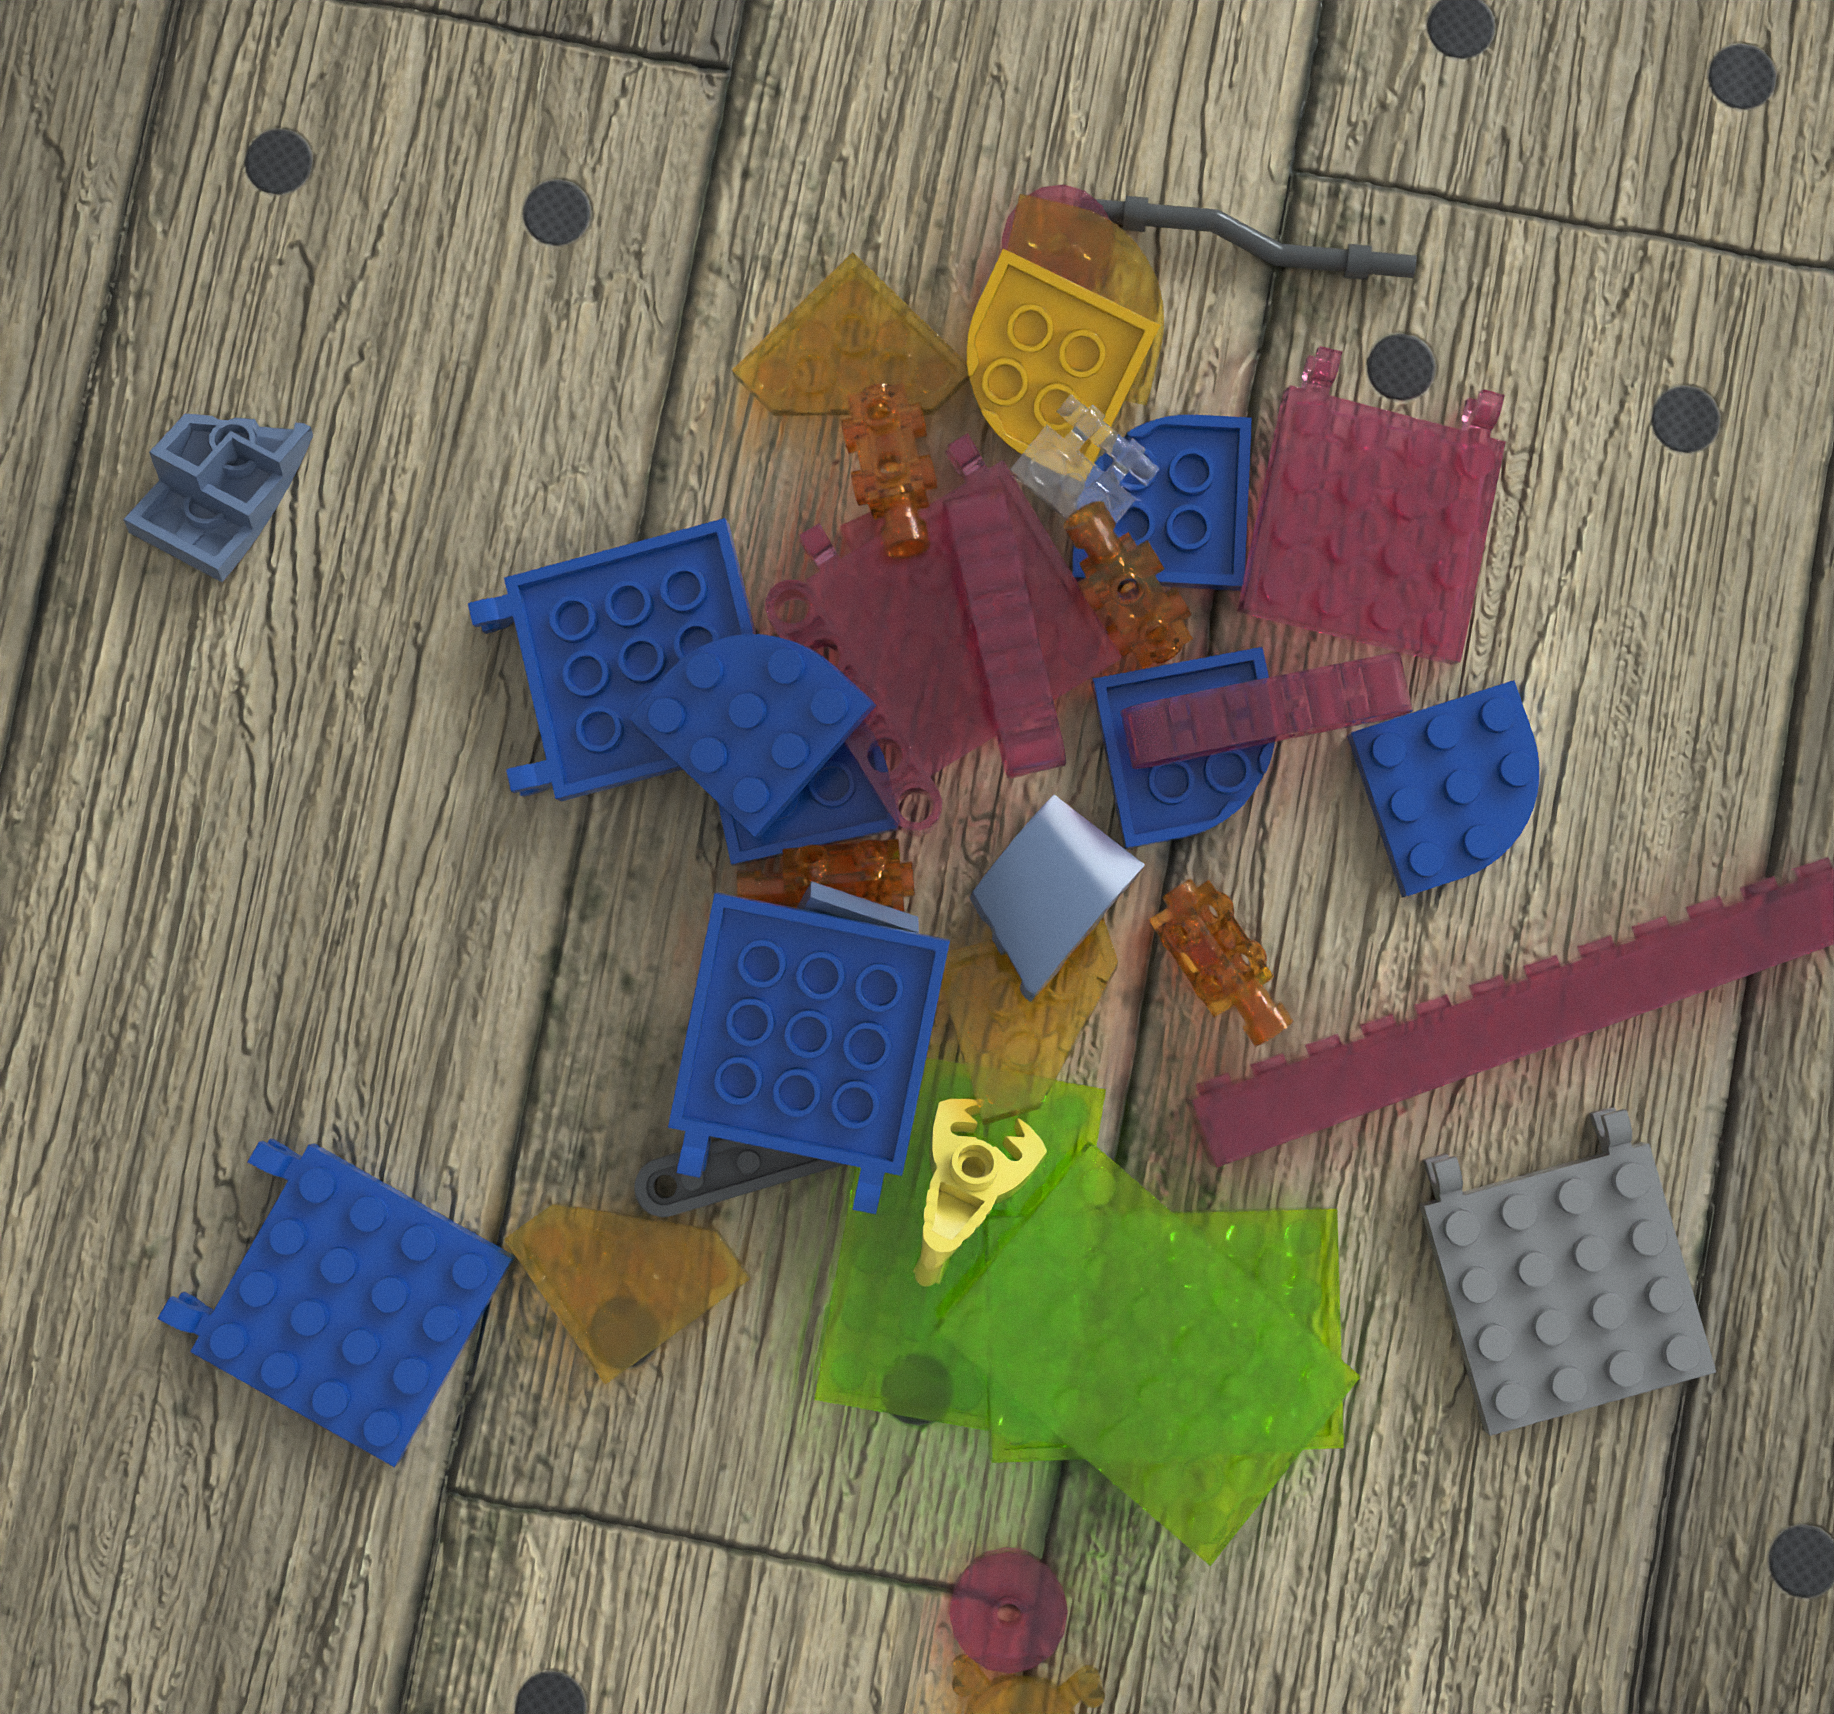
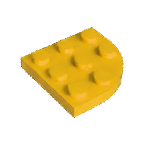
(1048, 339)

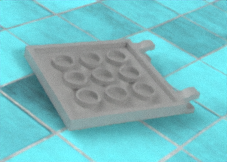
(1565, 1282)

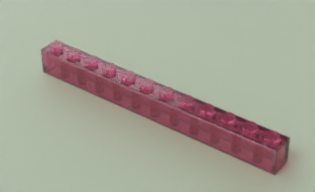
(1517, 1016)

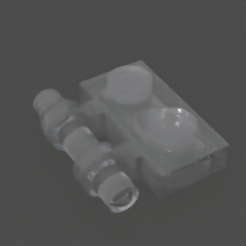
(1067, 478)

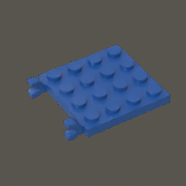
(600, 641)
(807, 1038)
(347, 1301)

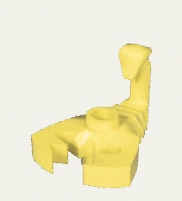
(968, 1182)

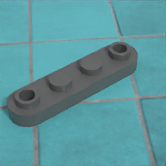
(730, 1172)

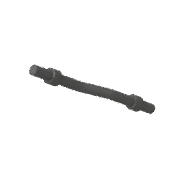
(1355, 261)

